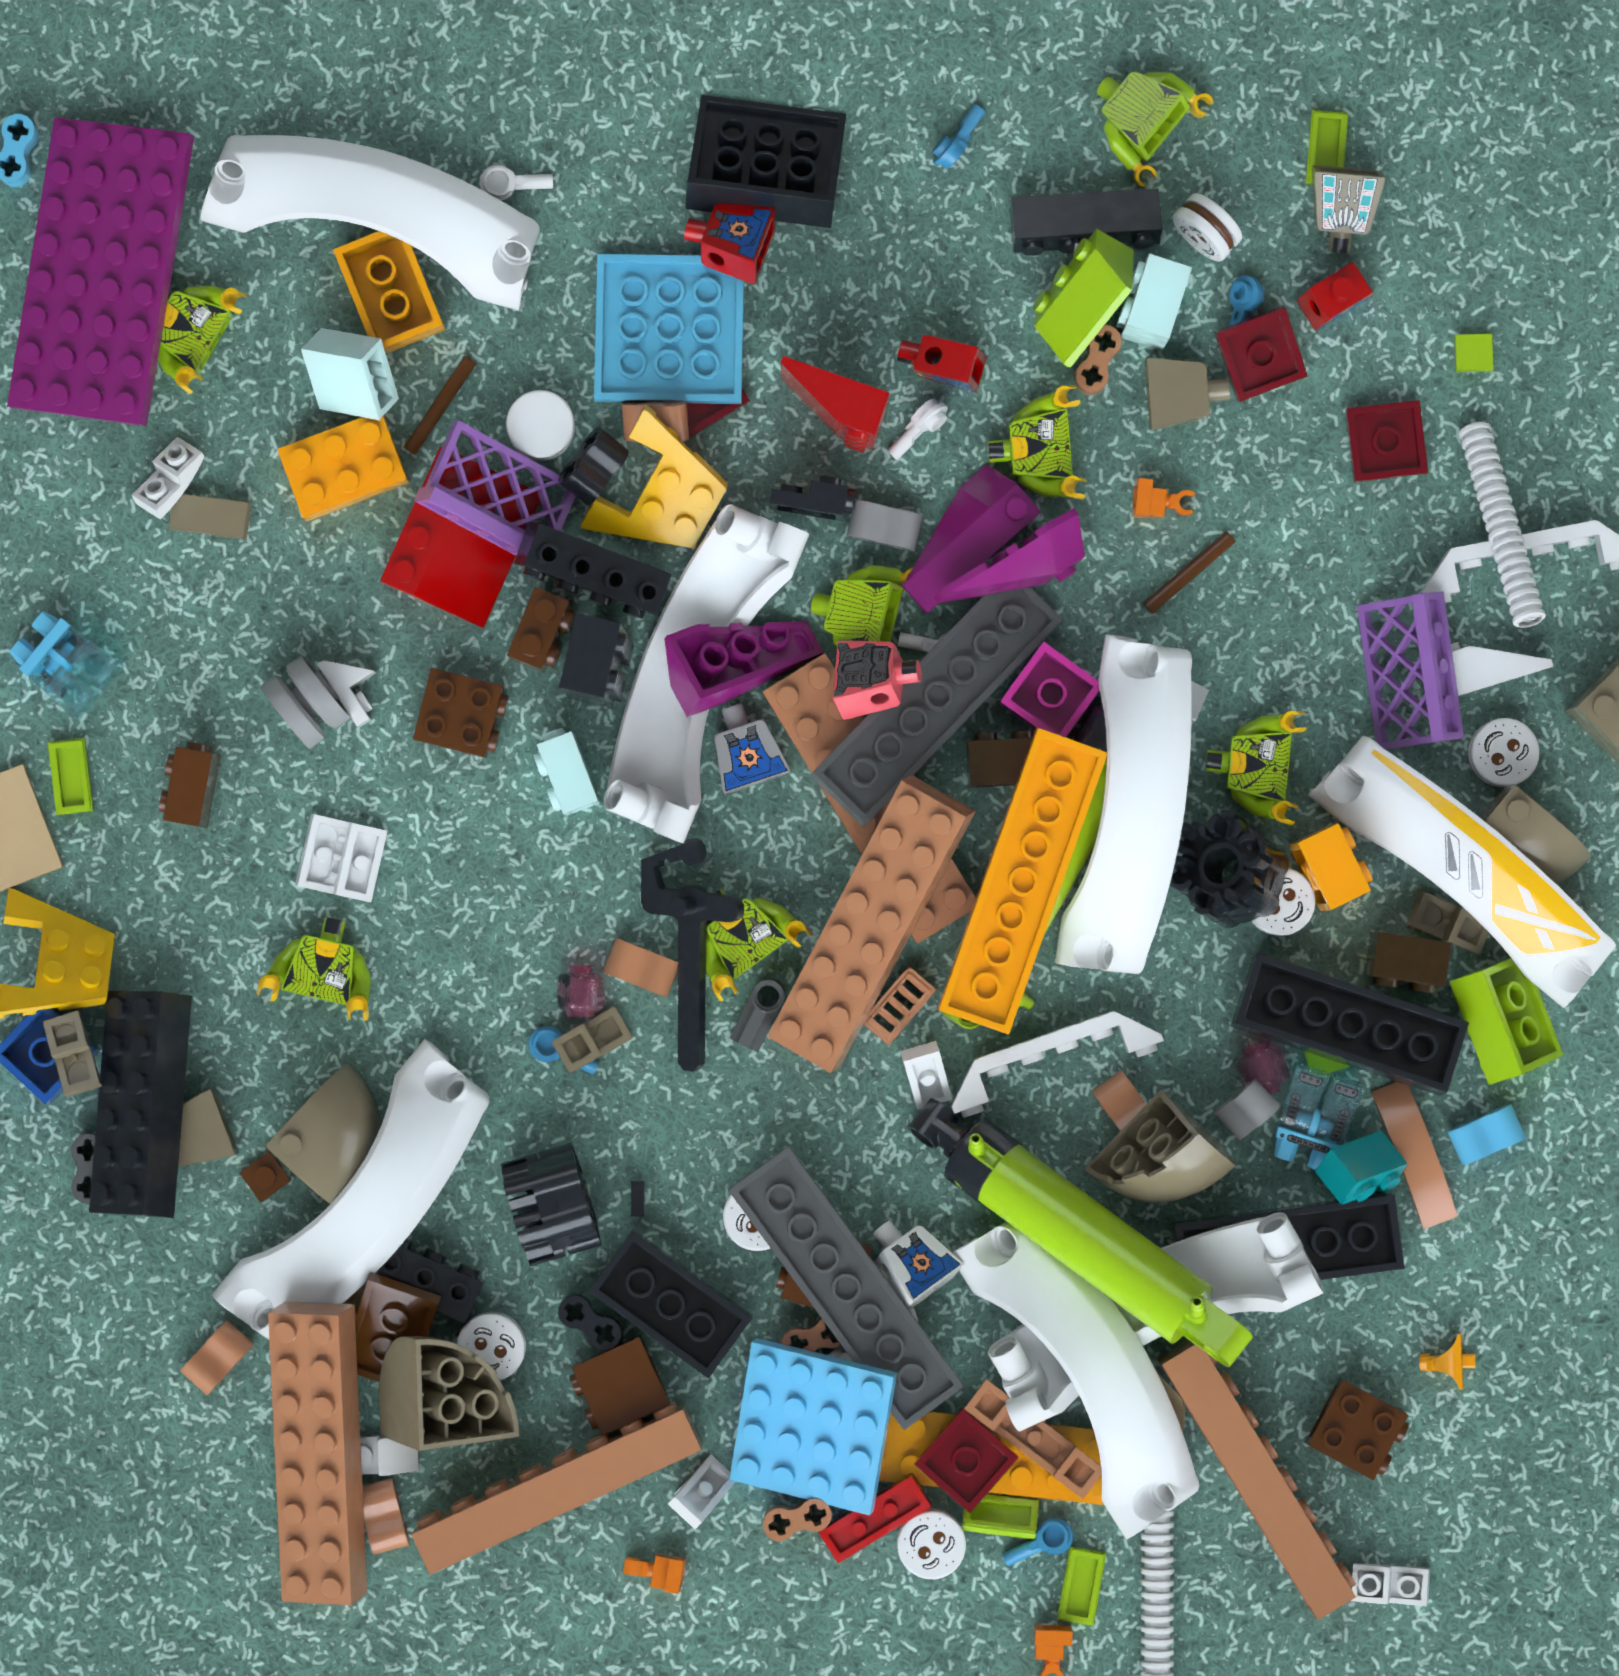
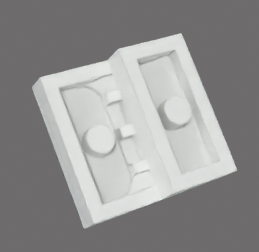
(341, 858)

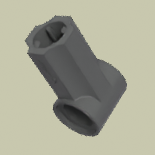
(757, 1017)

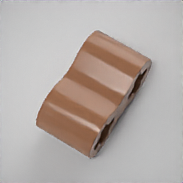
(1098, 361)
(668, 412)
(641, 967)
(1119, 1099)
(812, 1335)
(217, 1357)
(384, 1517)
(797, 1519)

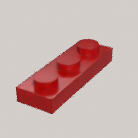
(891, 1509)

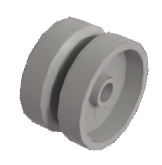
(310, 698)

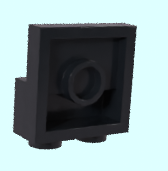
(825, 500)

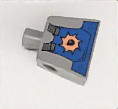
(747, 752)

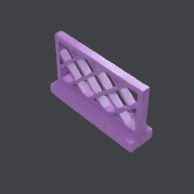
(477, 518)
(1432, 636)

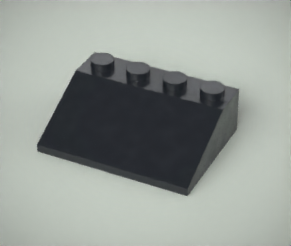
(766, 159)

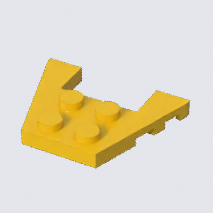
(675, 498)
(70, 963)

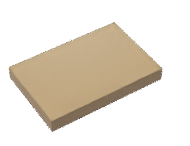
(25, 838)

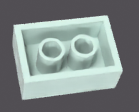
(1155, 303)

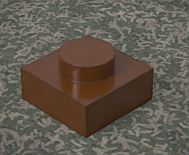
(265, 1176)

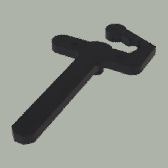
(692, 909)

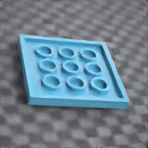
(667, 331)
(813, 1426)

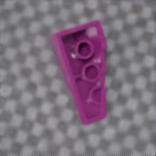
(975, 527)
(1041, 558)
(724, 662)

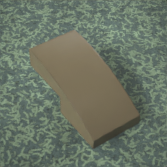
(210, 516)
(1447, 923)
(592, 1040)
(72, 1053)

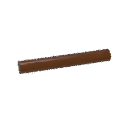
(439, 405)
(1189, 572)

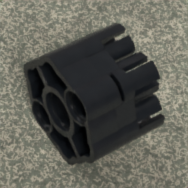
(1205, 854)
(557, 1204)

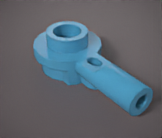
(950, 149)
(1245, 297)
(543, 1050)
(1052, 1537)

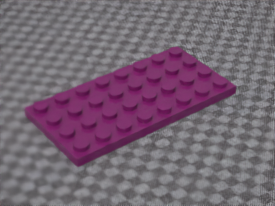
(100, 271)

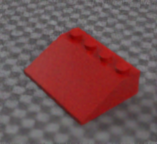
(842, 404)
(449, 563)

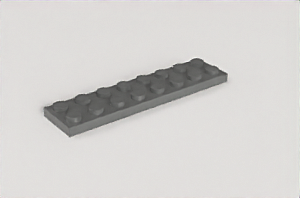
(954, 683)
(844, 1283)

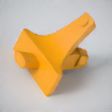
(1449, 1362)

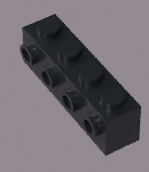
(1066, 219)
(593, 569)
(428, 1272)

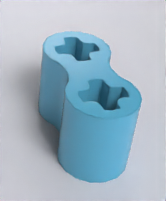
(17, 150)
(1486, 1134)

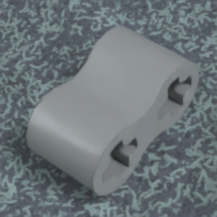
(884, 525)
(1247, 1109)

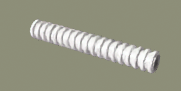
(1501, 524)
(1157, 1597)

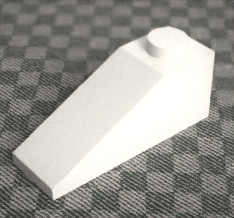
(1485, 667)

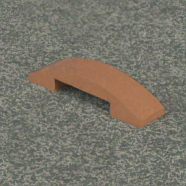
(1411, 1139)
(1038, 1442)

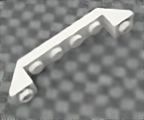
(1541, 542)
(972, 1091)

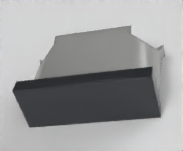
(637, 1198)

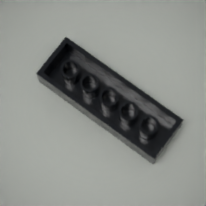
(595, 661)
(1349, 1024)
(140, 1103)
(1336, 1237)

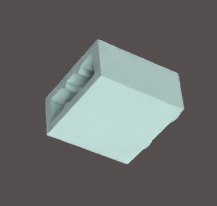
(350, 373)
(564, 764)

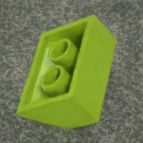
(1084, 295)
(1505, 1020)

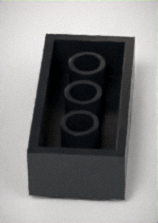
(670, 1303)

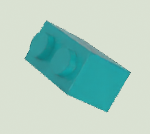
(1361, 1168)

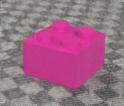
(1050, 692)

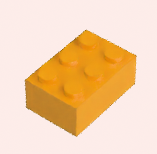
(389, 290)
(342, 466)
(1331, 866)

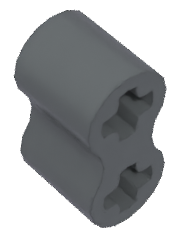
(84, 1167)

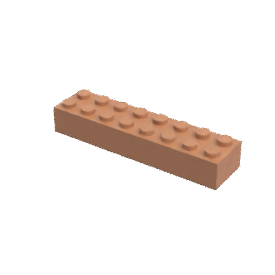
(816, 728)
(871, 923)
(317, 1453)
(1258, 1480)
(555, 1489)

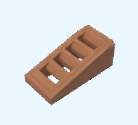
(919, 982)

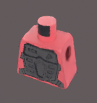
(870, 677)

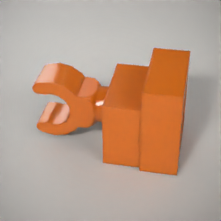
(1151, 501)
(666, 1571)
(1050, 1646)

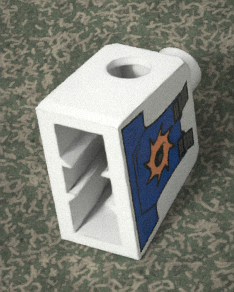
(914, 1262)

